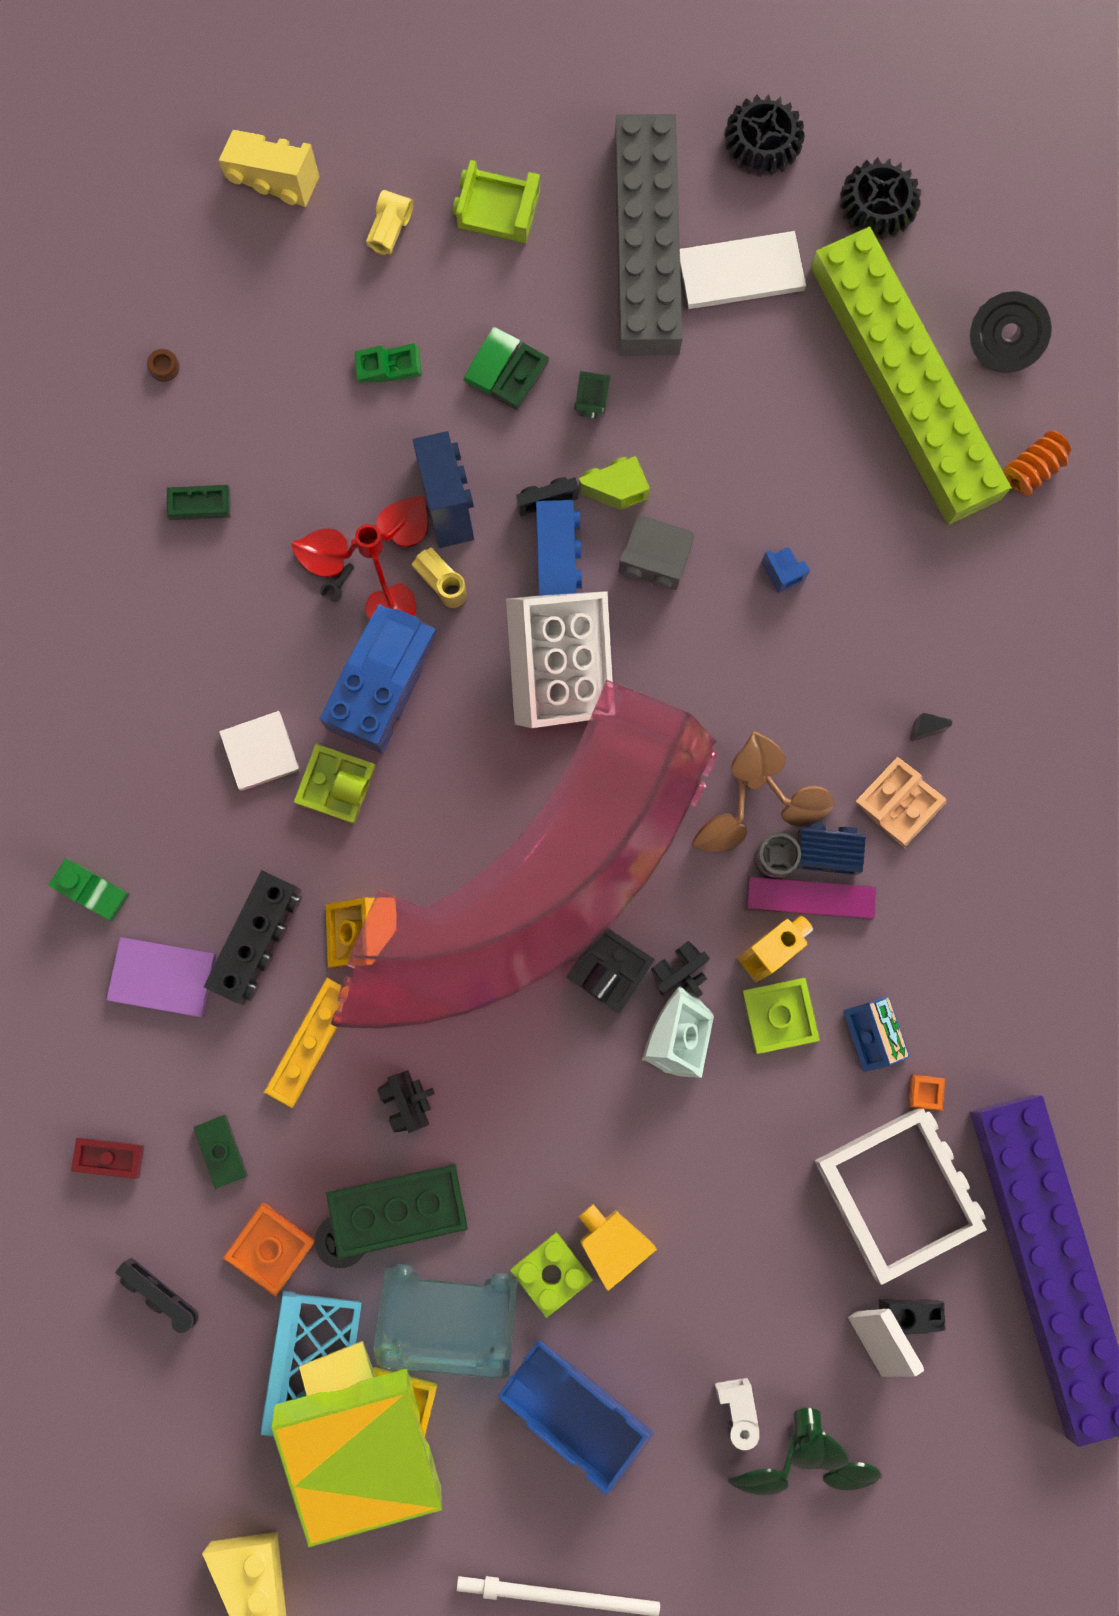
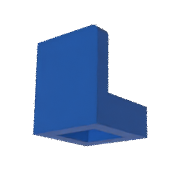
(784, 569)

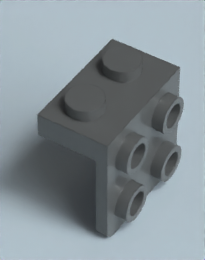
(656, 552)

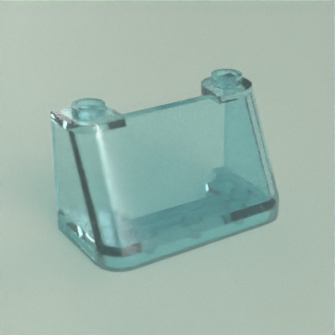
(445, 1324)

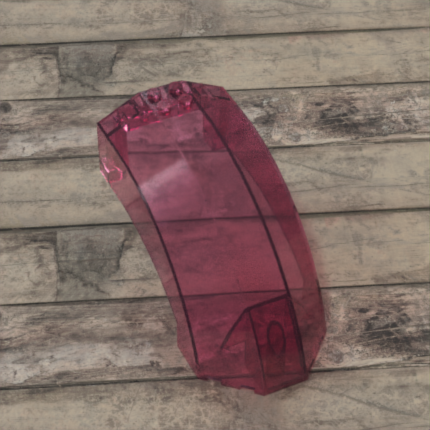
(549, 889)

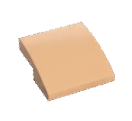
(901, 802)

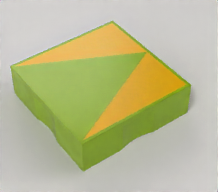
(356, 1458)

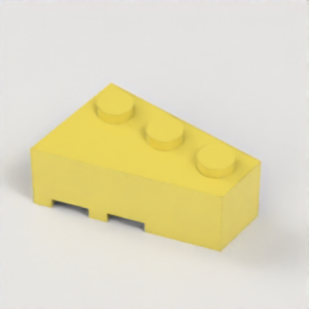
(270, 166)
(248, 1574)

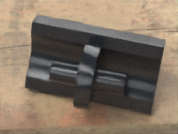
(692, 961)
(410, 1100)

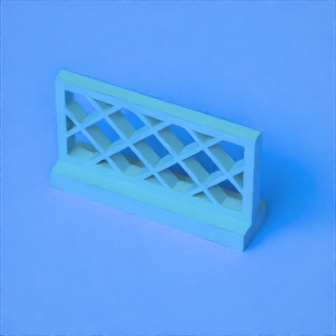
(285, 1342)

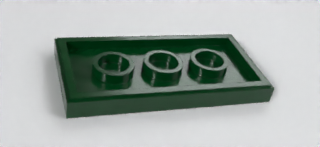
(396, 1211)

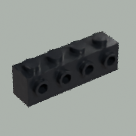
(253, 938)

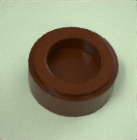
(163, 365)

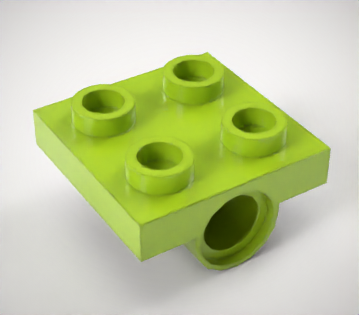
(335, 784)

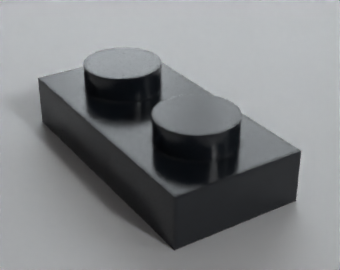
(558, 490)

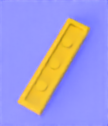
(306, 1047)

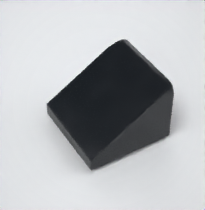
(929, 725)

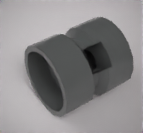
(777, 856)

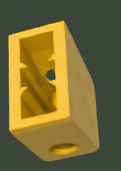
(775, 948)
(613, 1245)

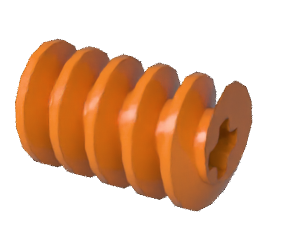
(1038, 463)

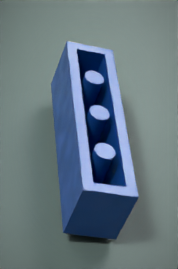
(558, 547)

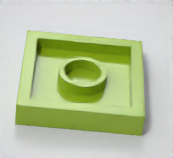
(780, 1015)

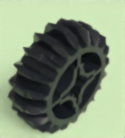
(779, 144)
(876, 184)

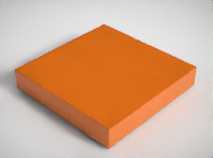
(269, 1249)

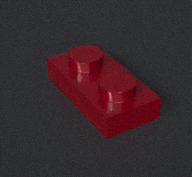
(107, 1158)

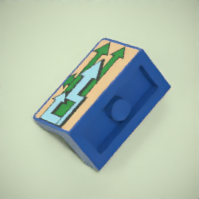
(876, 1034)

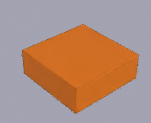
(926, 1092)

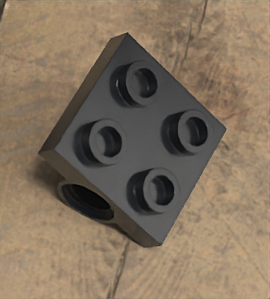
(611, 969)

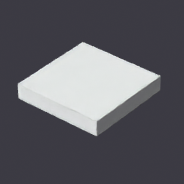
(259, 751)
(886, 1343)

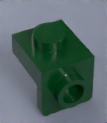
(592, 394)

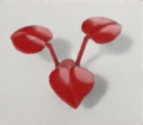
(402, 522)

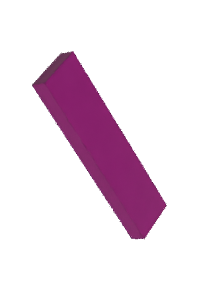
(811, 898)

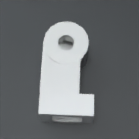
(743, 1419)

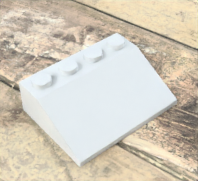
(558, 656)

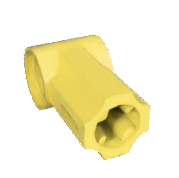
(391, 214)
(440, 577)

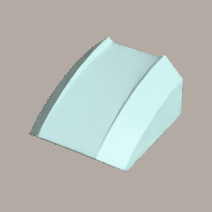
(680, 1036)

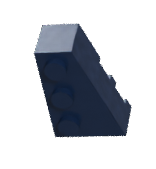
(444, 488)

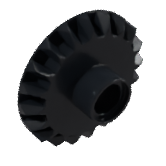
(1024, 346)

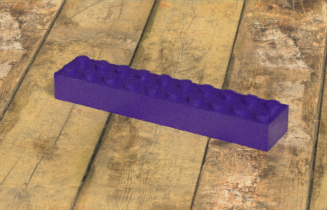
(1053, 1265)

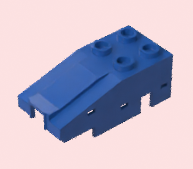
(378, 678)
(575, 1416)

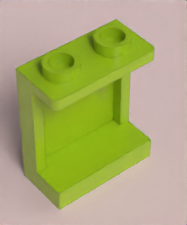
(496, 203)

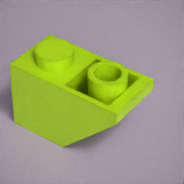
(616, 485)

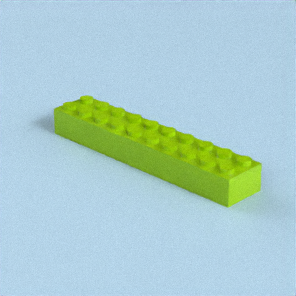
(909, 376)

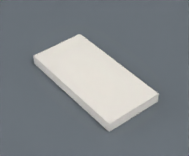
(741, 270)

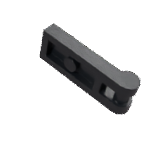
(158, 1295)

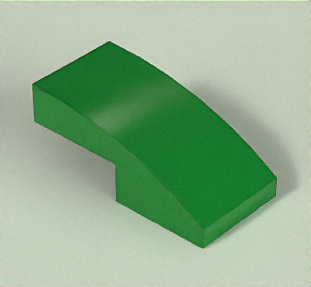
(491, 360)
(385, 365)

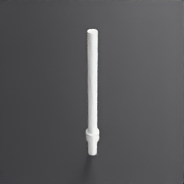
(492, 1587)

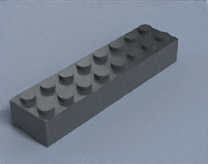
(648, 235)

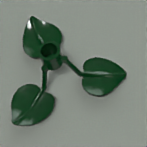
(815, 1452)

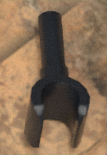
(337, 584)

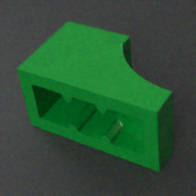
(88, 889)

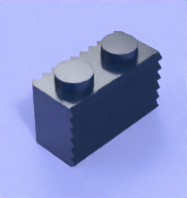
(831, 850)

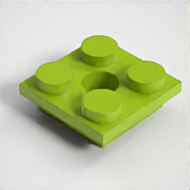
(551, 1295)

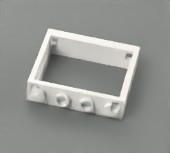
(855, 1222)

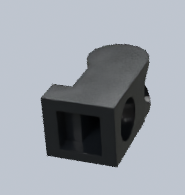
(917, 1315)

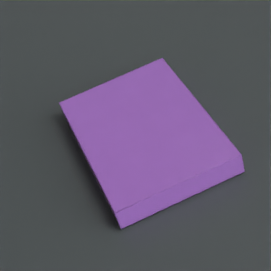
(160, 977)

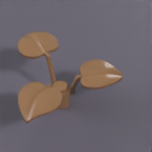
(753, 768)

